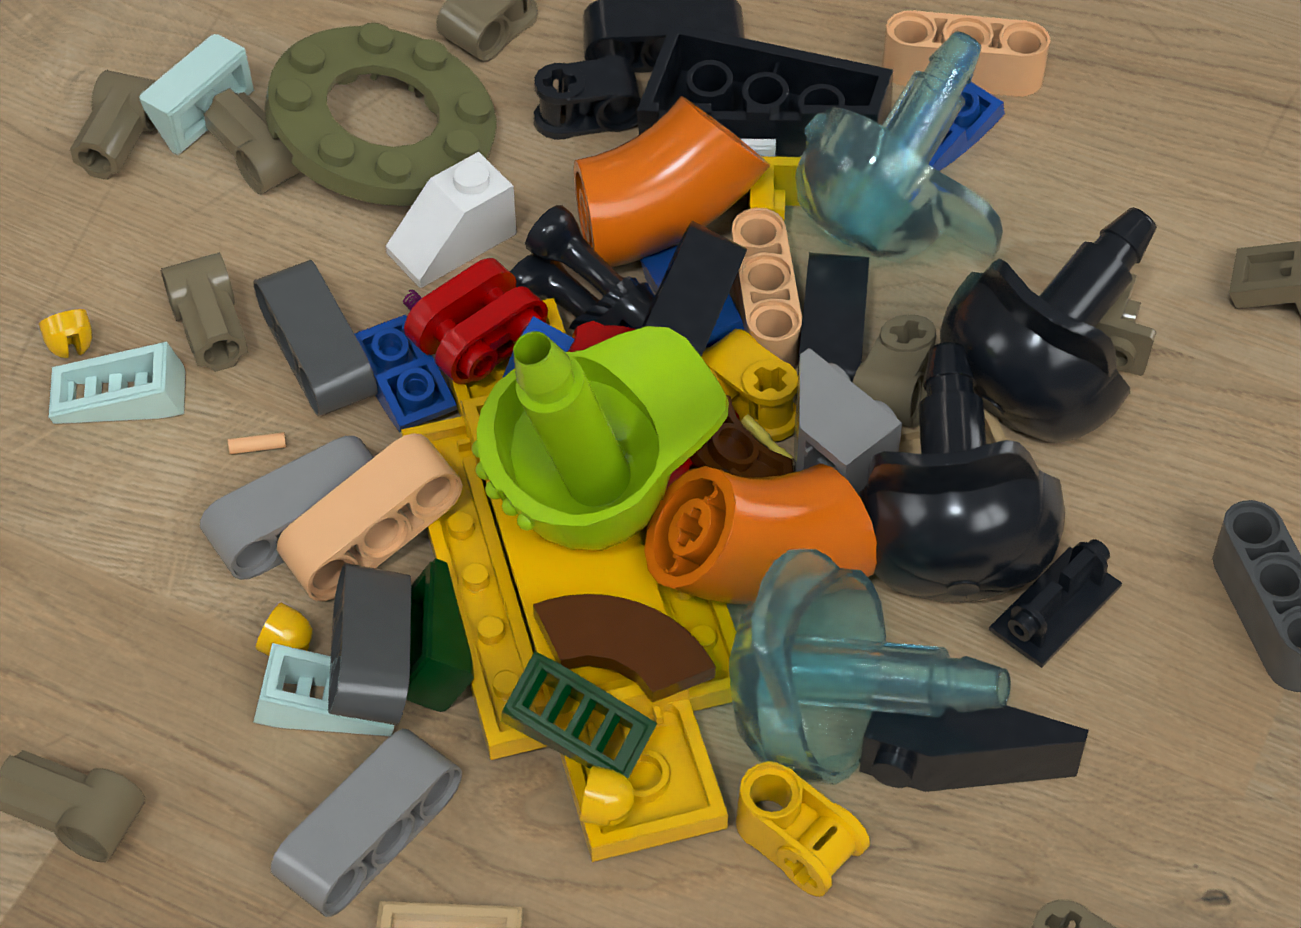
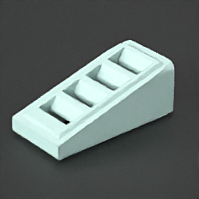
(155, 394)
(297, 709)

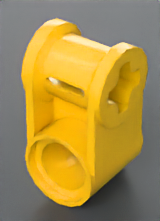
(755, 382)
(805, 837)

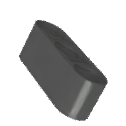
(315, 338)
(1264, 584)
(370, 644)

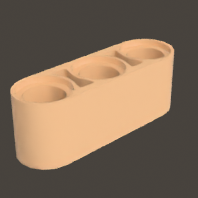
(1010, 56)
(767, 284)
(369, 514)

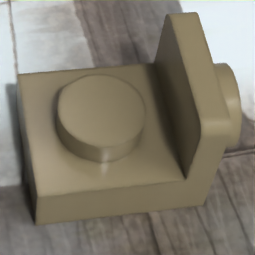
(1267, 275)
(1130, 340)

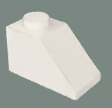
(454, 220)

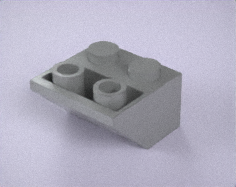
(839, 422)

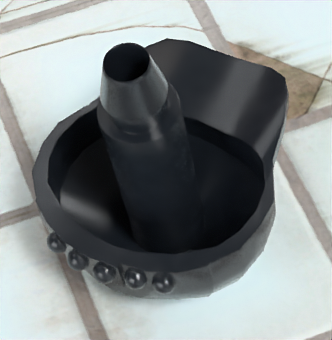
(1040, 355)
(964, 511)

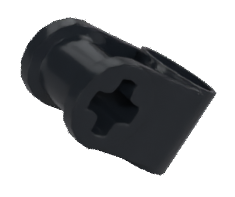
(590, 95)

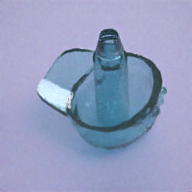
(875, 181)
(818, 664)

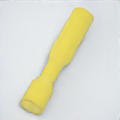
(762, 435)

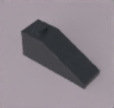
(969, 749)

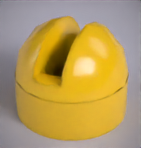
(67, 329)
(286, 628)
(606, 797)

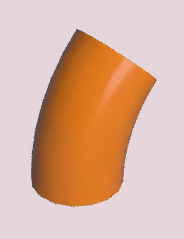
(660, 181)
(726, 530)

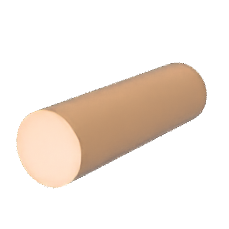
(257, 443)

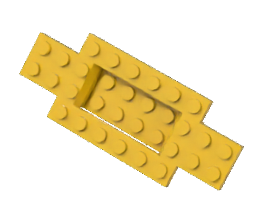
(673, 776)

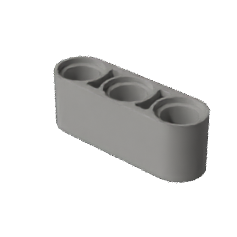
(251, 518)
(366, 822)

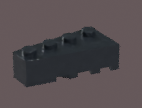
(760, 86)

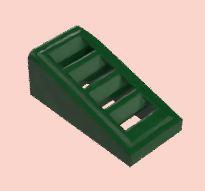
(438, 642)
(567, 683)

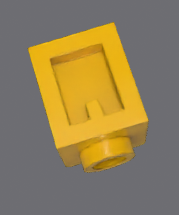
(776, 186)

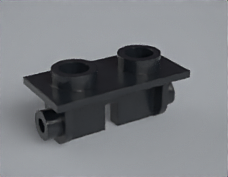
(1058, 602)

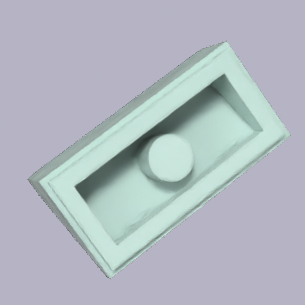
(187, 90)

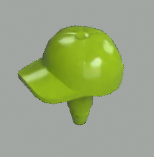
(595, 432)

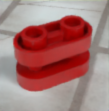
(473, 320)

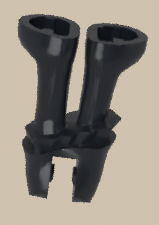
(558, 240)

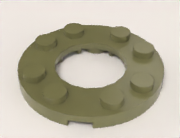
(351, 166)

